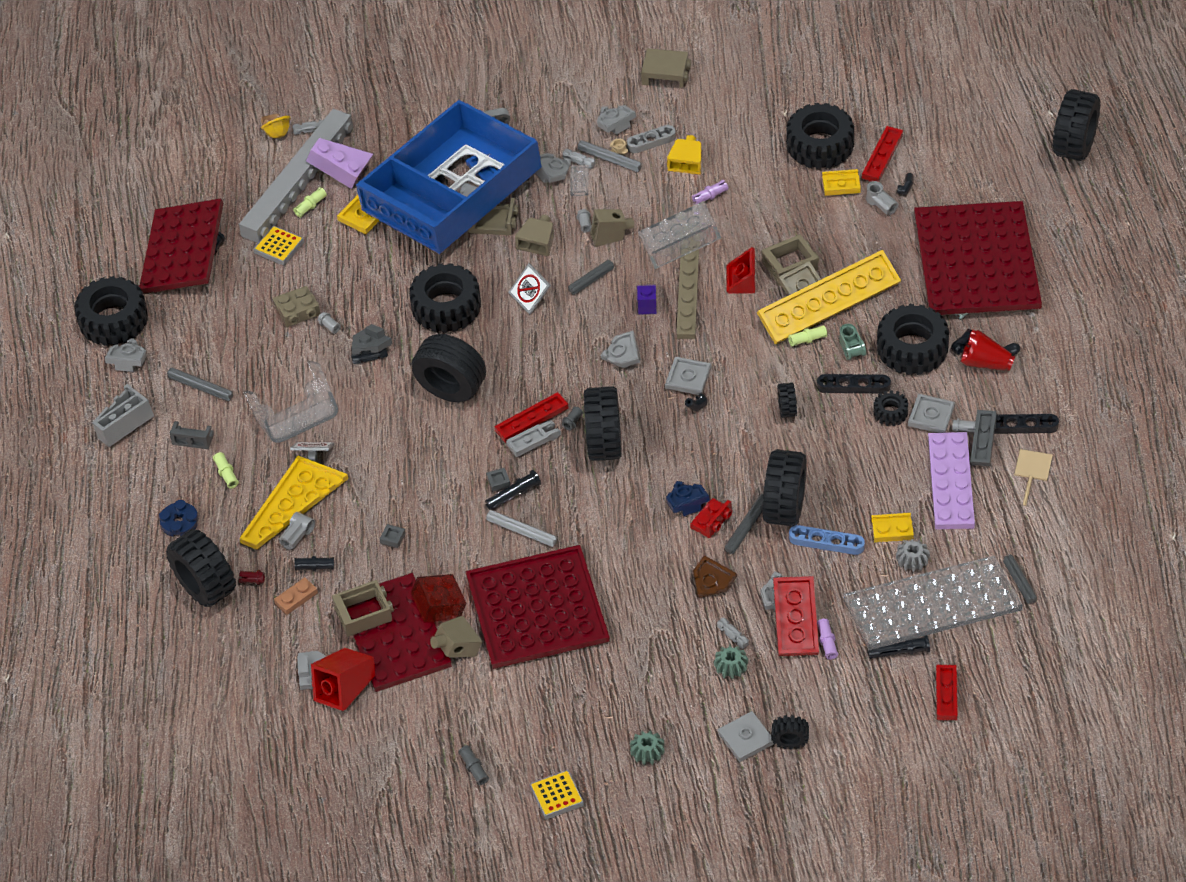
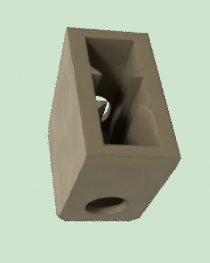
(609, 226)
(536, 236)
(456, 638)

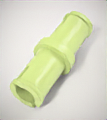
(310, 202)
(807, 335)
(225, 470)

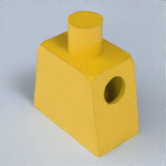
(685, 156)

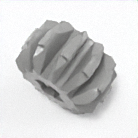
(912, 555)

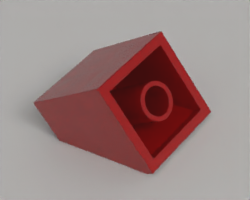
(341, 677)

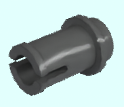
(570, 421)

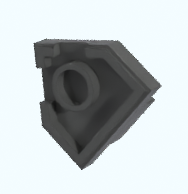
(370, 338)

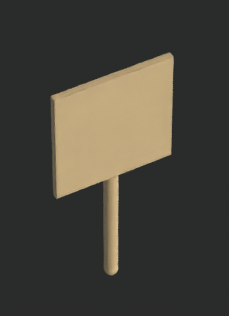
(1033, 466)

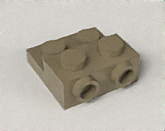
(296, 306)

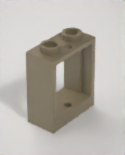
(771, 253)
(359, 594)

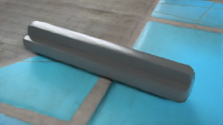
(590, 277)
(1020, 579)

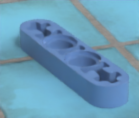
(827, 537)

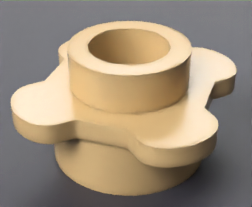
(619, 146)

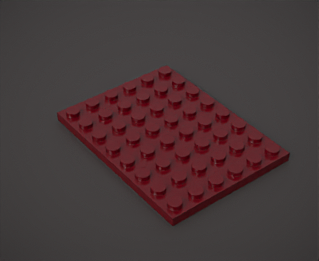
(977, 258)

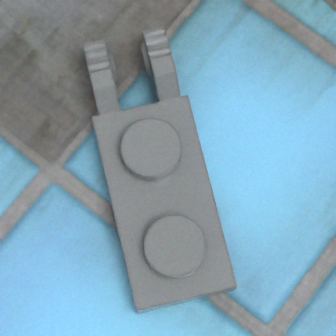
(533, 438)

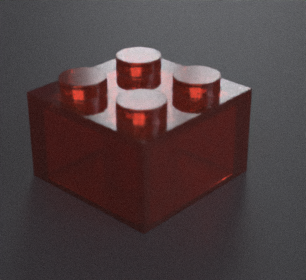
(438, 598)

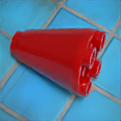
(986, 353)

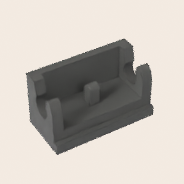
(191, 437)

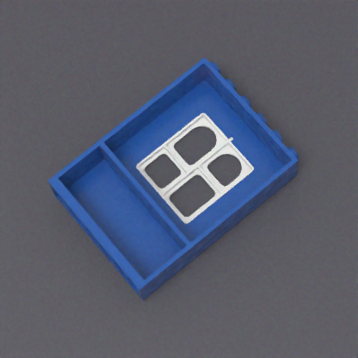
(411, 200)

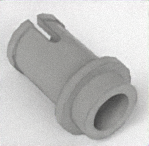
(584, 218)
(326, 320)
(963, 425)

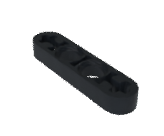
(853, 380)
(1022, 427)

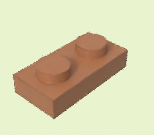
(295, 596)

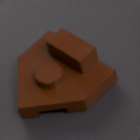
(712, 577)

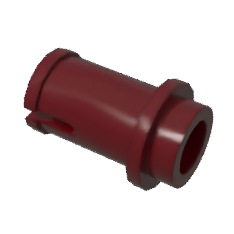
(252, 577)

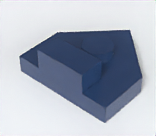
(686, 498)

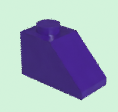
(646, 299)

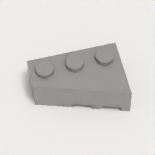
(123, 416)

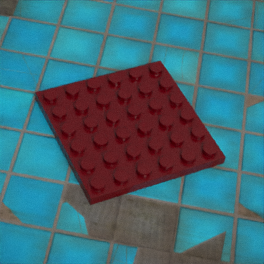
(537, 606)

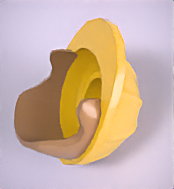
(275, 125)

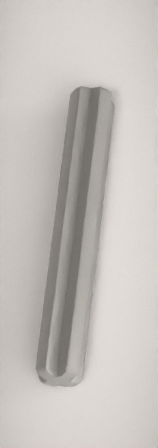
(521, 528)

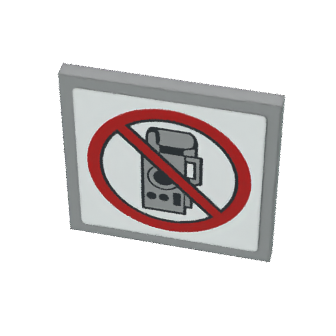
(529, 288)
(312, 448)

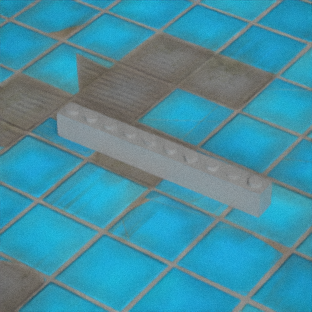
(292, 179)

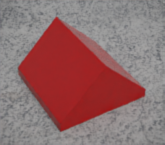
(742, 273)

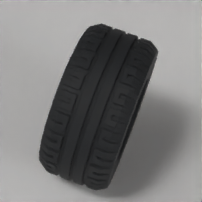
(448, 368)

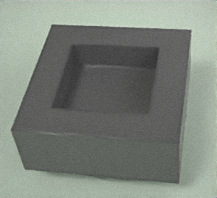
(498, 479)
(392, 536)

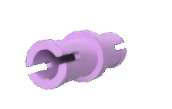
(710, 192)
(827, 639)

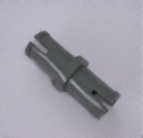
(473, 765)

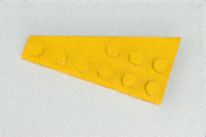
(297, 491)

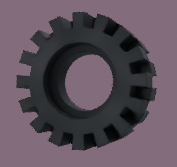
(891, 399)
(787, 400)
(790, 732)

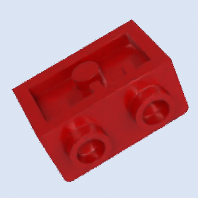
(712, 517)

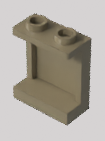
(666, 66)
(498, 221)

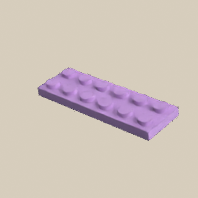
(951, 480)

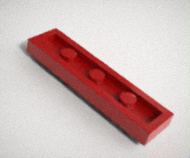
(882, 154)
(531, 416)

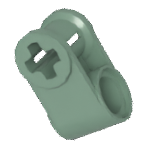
(851, 341)

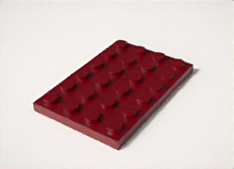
(181, 246)
(402, 645)

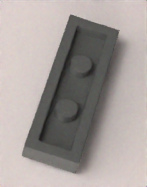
(983, 438)

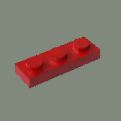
(946, 692)

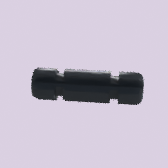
(368, 356)

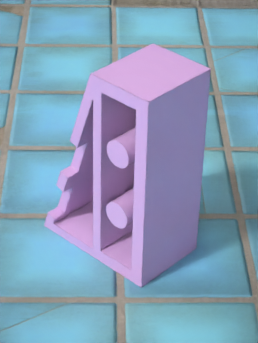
(339, 161)

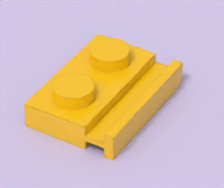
(841, 182)
(892, 527)

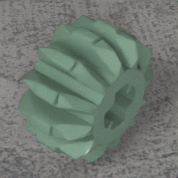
(730, 661)
(647, 747)

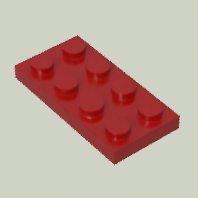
(795, 616)

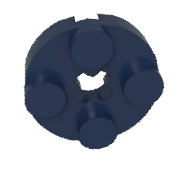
(172, 512)

